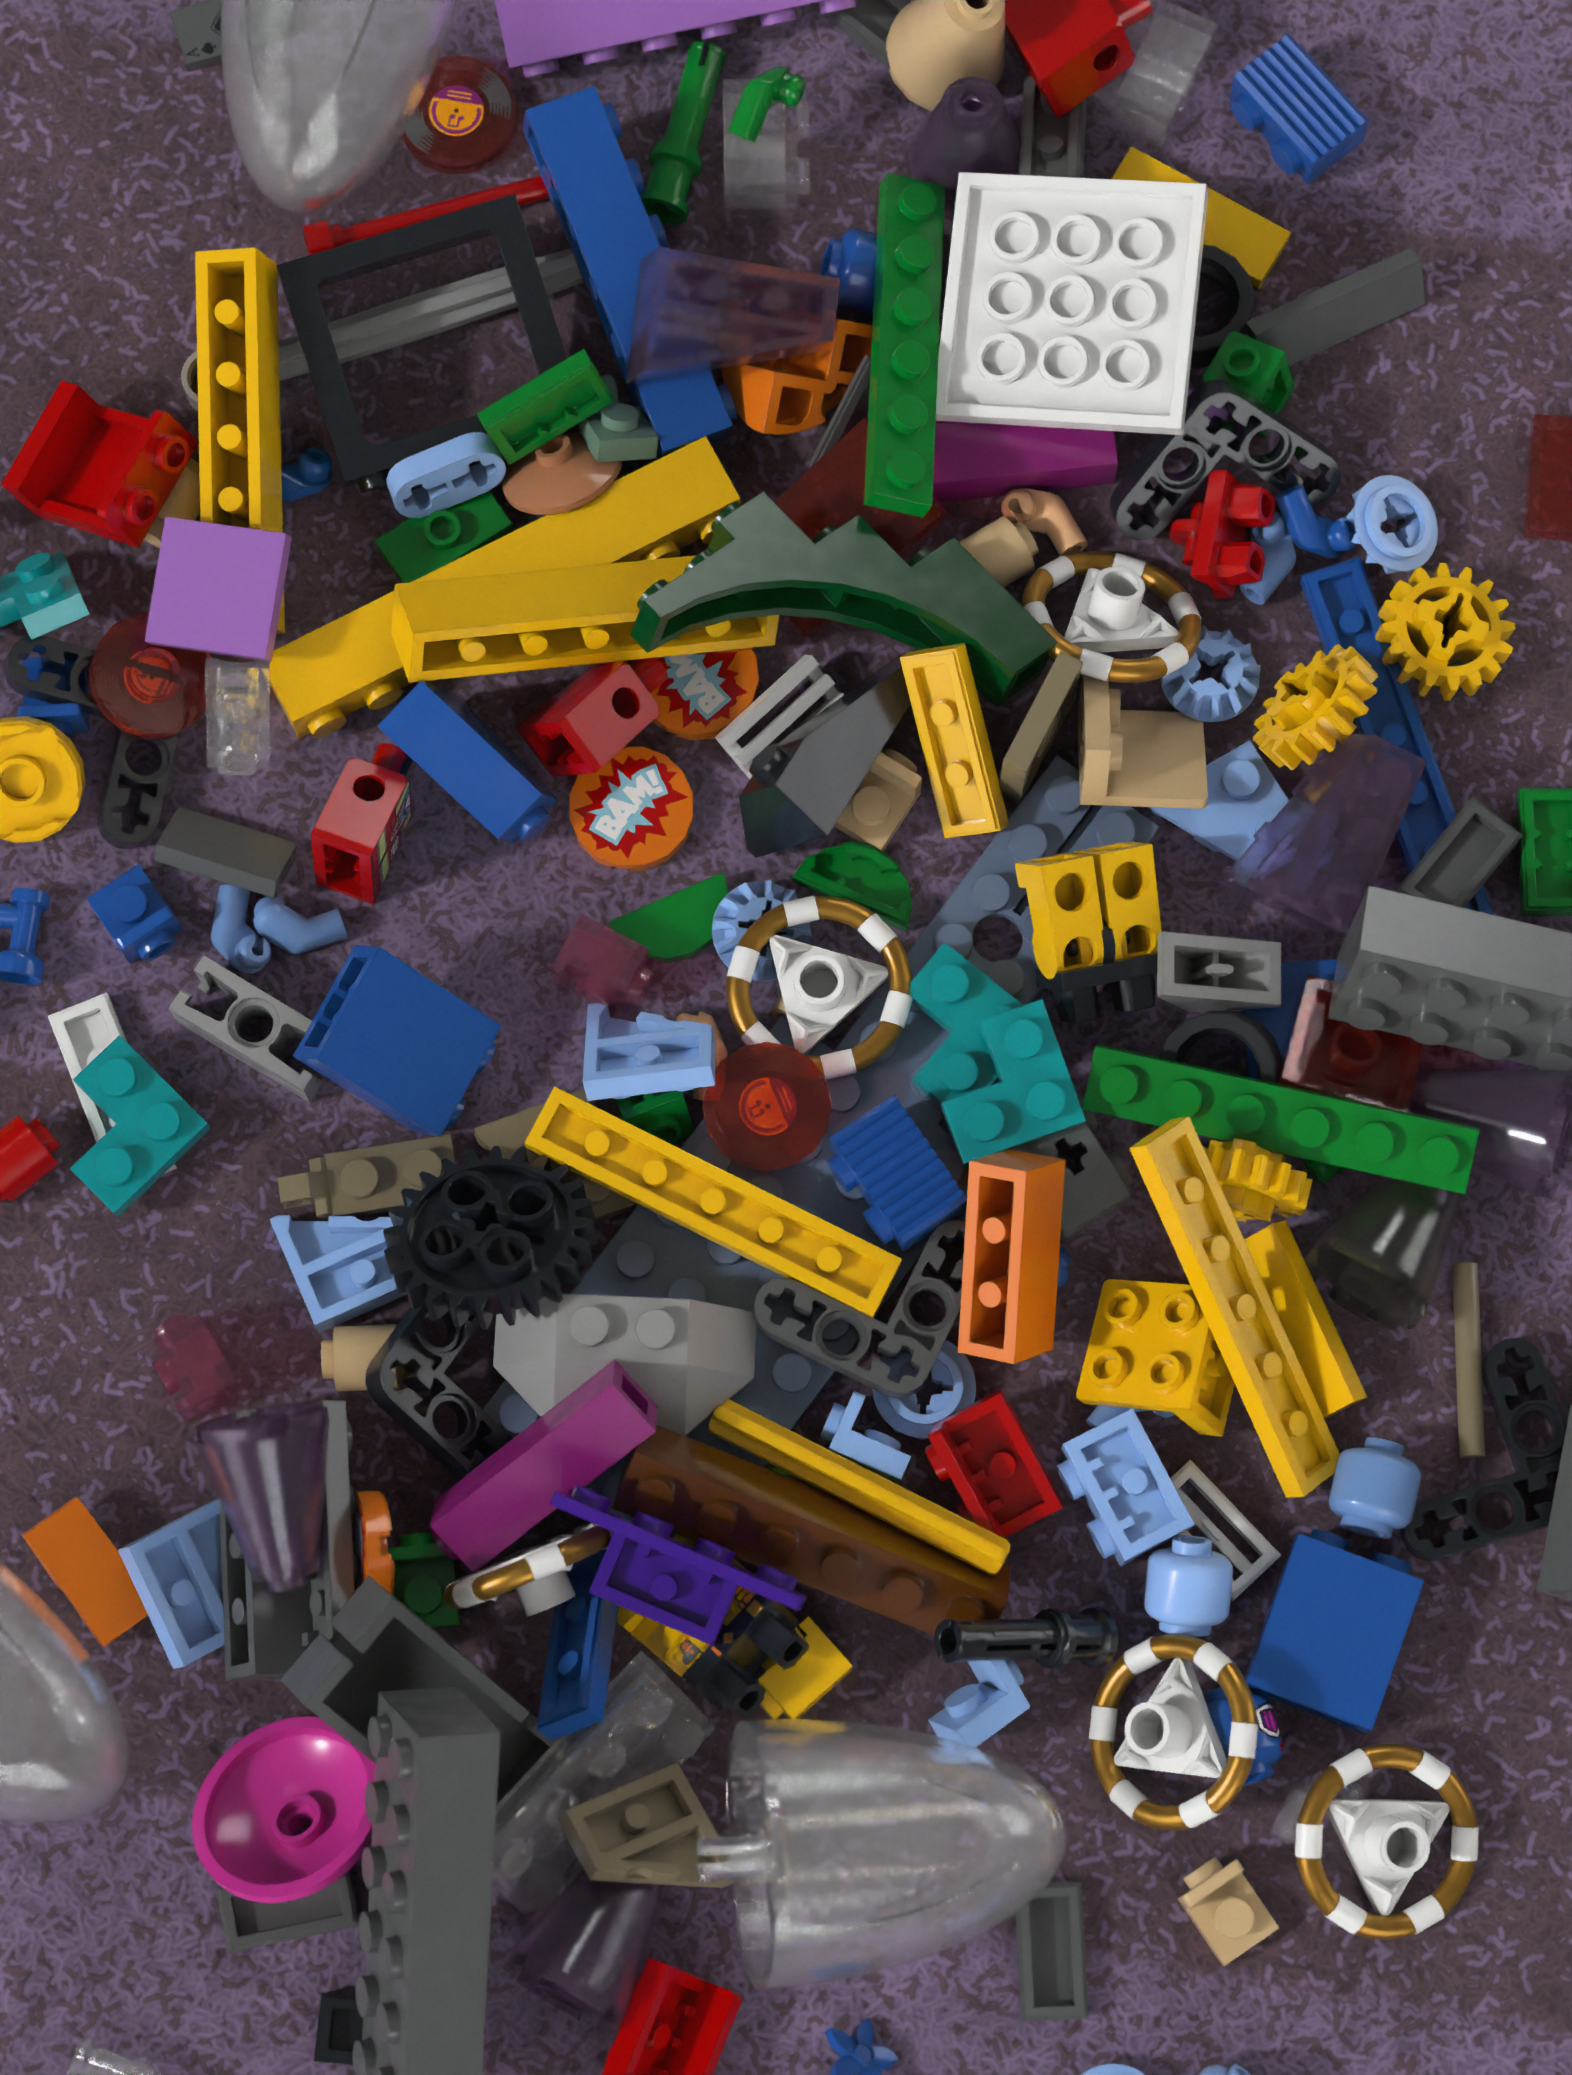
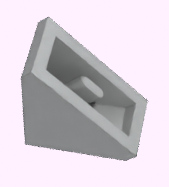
(1218, 972)

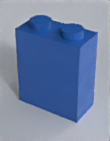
(398, 1041)
(1333, 1631)

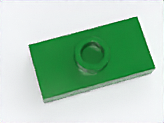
(546, 407)
(442, 537)
(1545, 851)

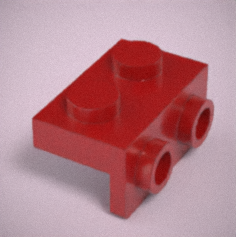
(993, 1466)
(672, 2025)

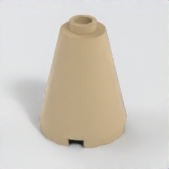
(943, 42)

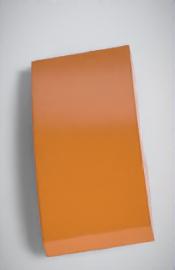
(87, 1570)

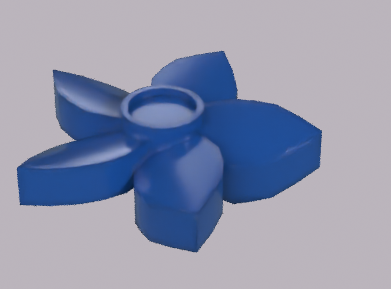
(857, 2052)

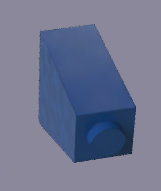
(469, 762)

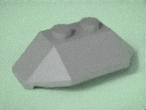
(676, 1350)

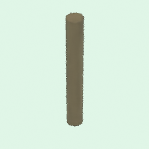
(1468, 1360)

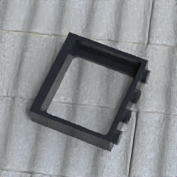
(300, 279)

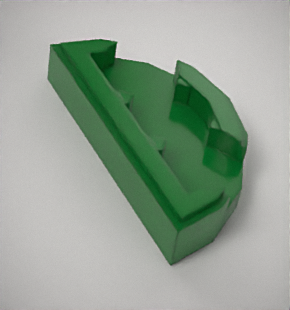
(861, 876)
(676, 924)

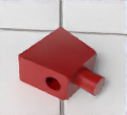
(1073, 44)
(594, 716)

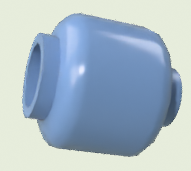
(1374, 1488)

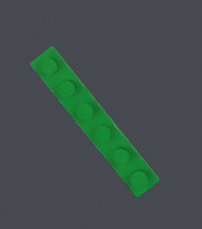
(905, 346)
(1283, 1118)

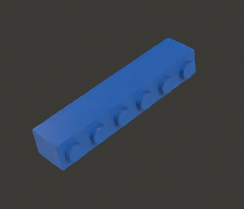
(609, 236)

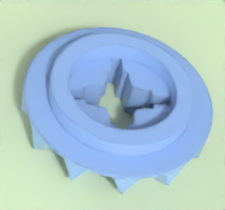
(1387, 499)
(1208, 699)
(745, 906)
(950, 1370)

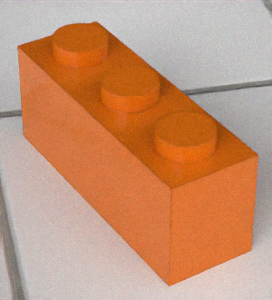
(1011, 1256)

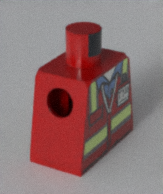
(363, 824)

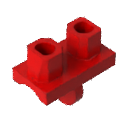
(1218, 530)

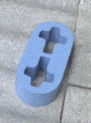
(445, 475)

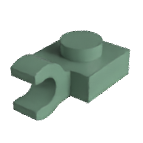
(618, 431)

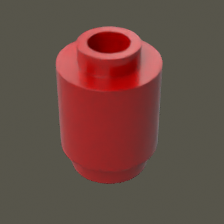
(24, 1156)

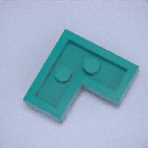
(41, 594)
(957, 999)
(1032, 1093)
(150, 1128)

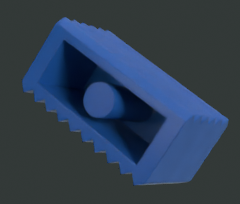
(1296, 110)
(895, 1174)

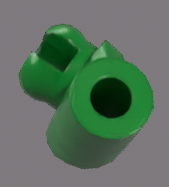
(761, 95)

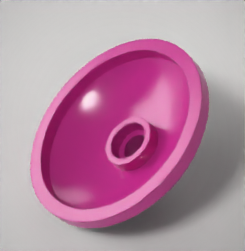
(264, 1795)

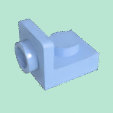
(871, 1450)
(982, 1708)

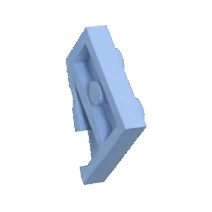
(1238, 803)
(645, 1055)
(338, 1265)
(181, 1583)

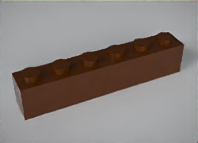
(803, 1533)

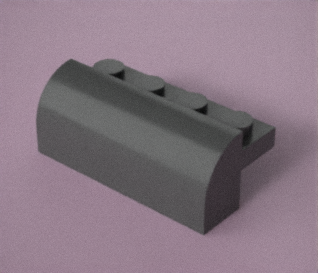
(273, 1629)

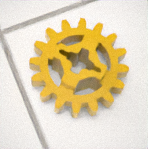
(1417, 631)
(1315, 707)
(1257, 1181)

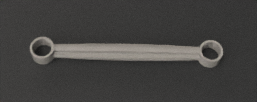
(415, 316)

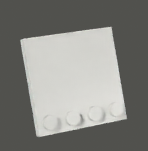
(1071, 302)

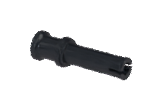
(1048, 1638)

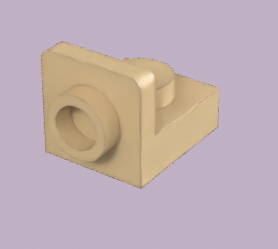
(881, 800)
(1226, 1909)

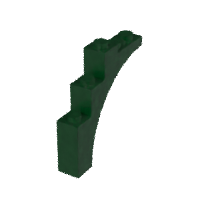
(852, 576)

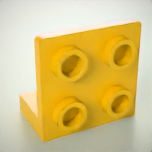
(1157, 1355)

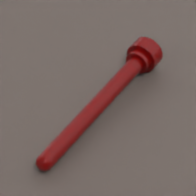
(322, 237)

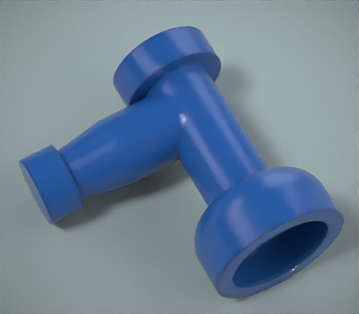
(23, 917)

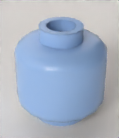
(1188, 1587)

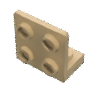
(1137, 754)

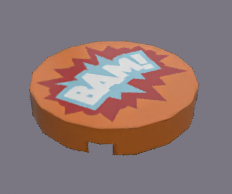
(705, 691)
(632, 810)
(369, 1541)

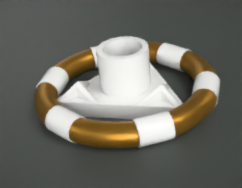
(1114, 619)
(821, 984)
(534, 1572)
(1173, 1731)
(1386, 1841)

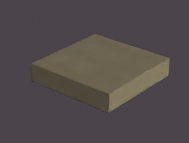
(1040, 728)

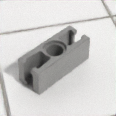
(249, 1004)

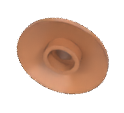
(557, 477)

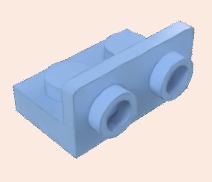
(1123, 1488)

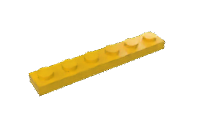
(712, 1202)
(1236, 1306)

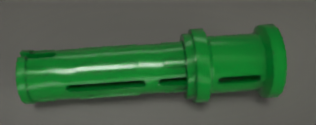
(676, 157)

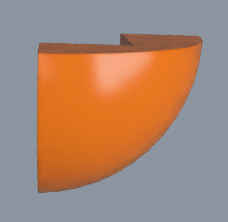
(798, 390)

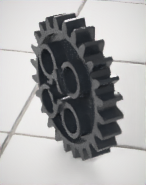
(490, 1237)

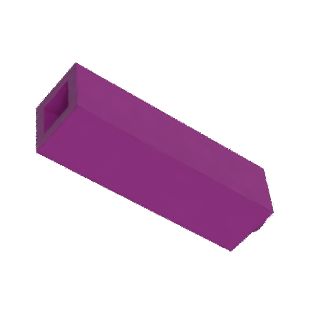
(998, 458)
(553, 1454)

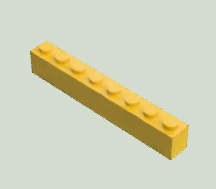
(634, 520)

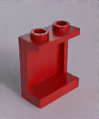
(99, 466)

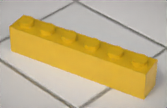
(239, 391)
(545, 621)

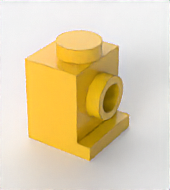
(809, 1680)

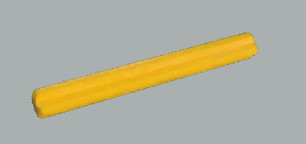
(859, 1487)

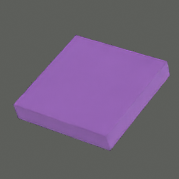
(218, 589)

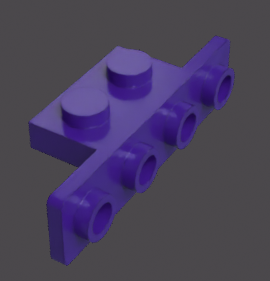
(667, 1578)

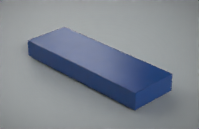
(578, 1656)

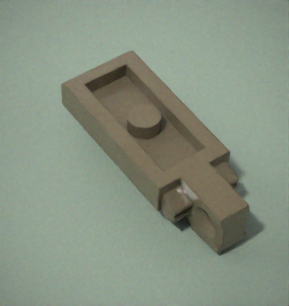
(365, 1178)

